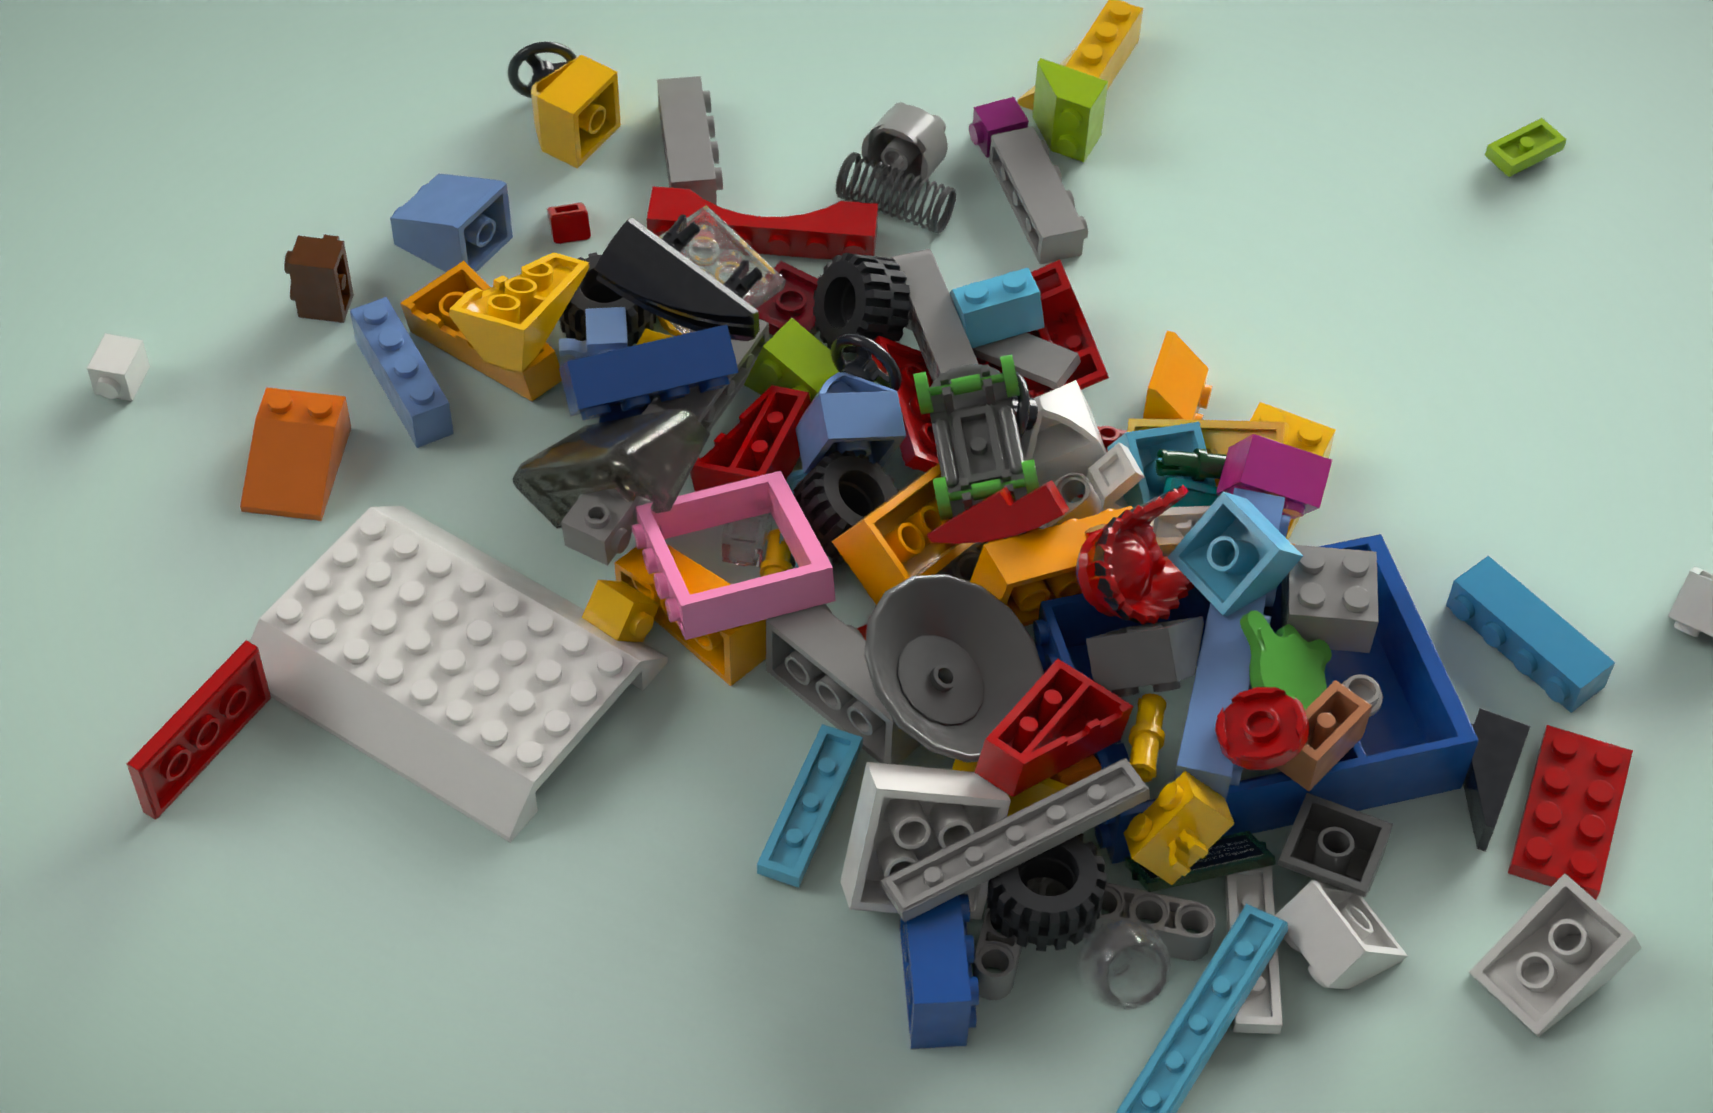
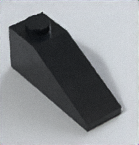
(1492, 770)

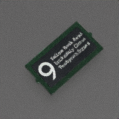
(1225, 857)

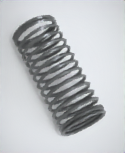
(932, 224)

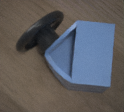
(852, 409)

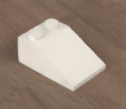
(1555, 956)

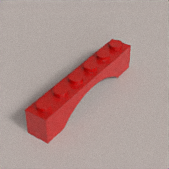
(817, 234)

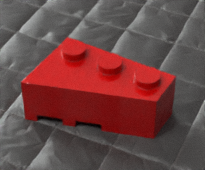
(758, 444)
(1052, 729)

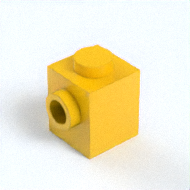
(620, 611)

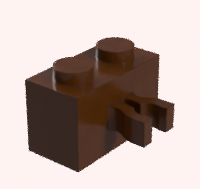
(319, 278)

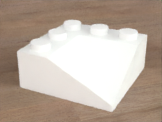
(909, 816)

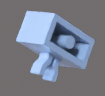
(604, 332)

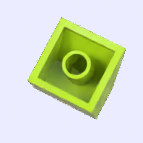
(1068, 109)

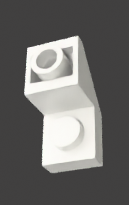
(1114, 476)

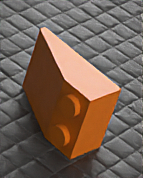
(295, 453)

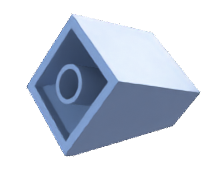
(454, 221)

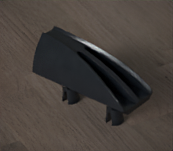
(671, 286)

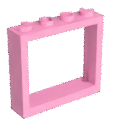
(744, 601)

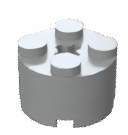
(906, 140)

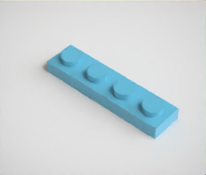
(809, 806)

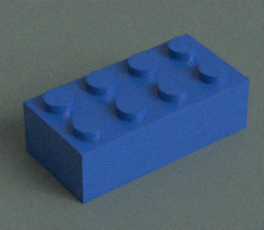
(649, 370)

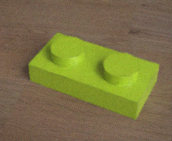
(1525, 147)

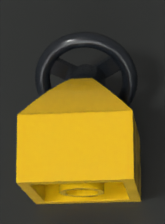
(571, 101)

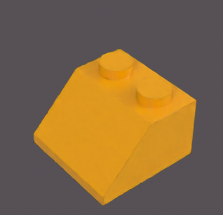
(1177, 383)

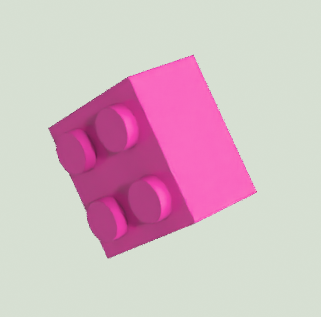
(1276, 470)

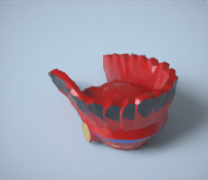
(1125, 568)

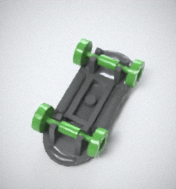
(975, 435)

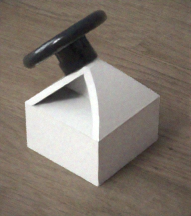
(1057, 431)

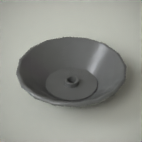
(953, 634)

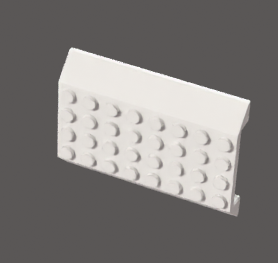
(444, 664)

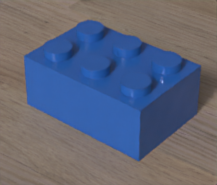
(939, 975)

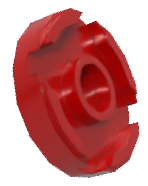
(1262, 728)

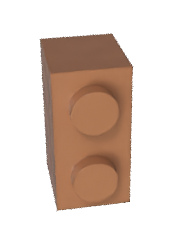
(1335, 726)

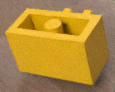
(1178, 828)

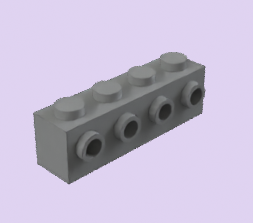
(602, 521)

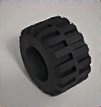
(596, 295)
(861, 298)
(841, 494)
(1050, 918)

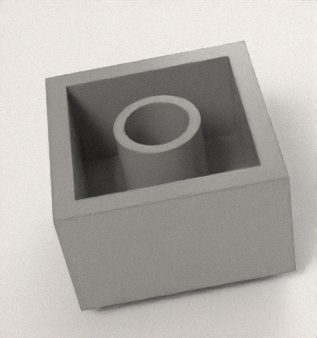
(1333, 597)

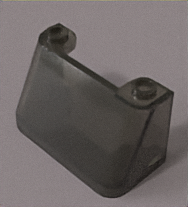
(633, 454)

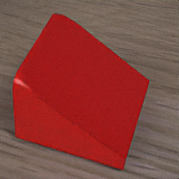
(569, 223)

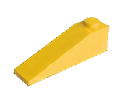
(518, 313)

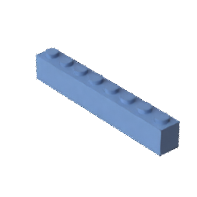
(1223, 674)

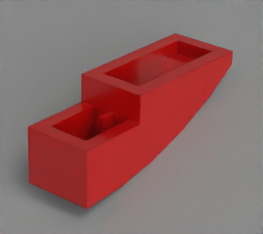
(1002, 516)

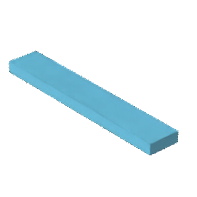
(1206, 1014)

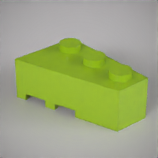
(792, 361)

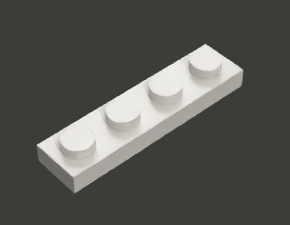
(1262, 1007)

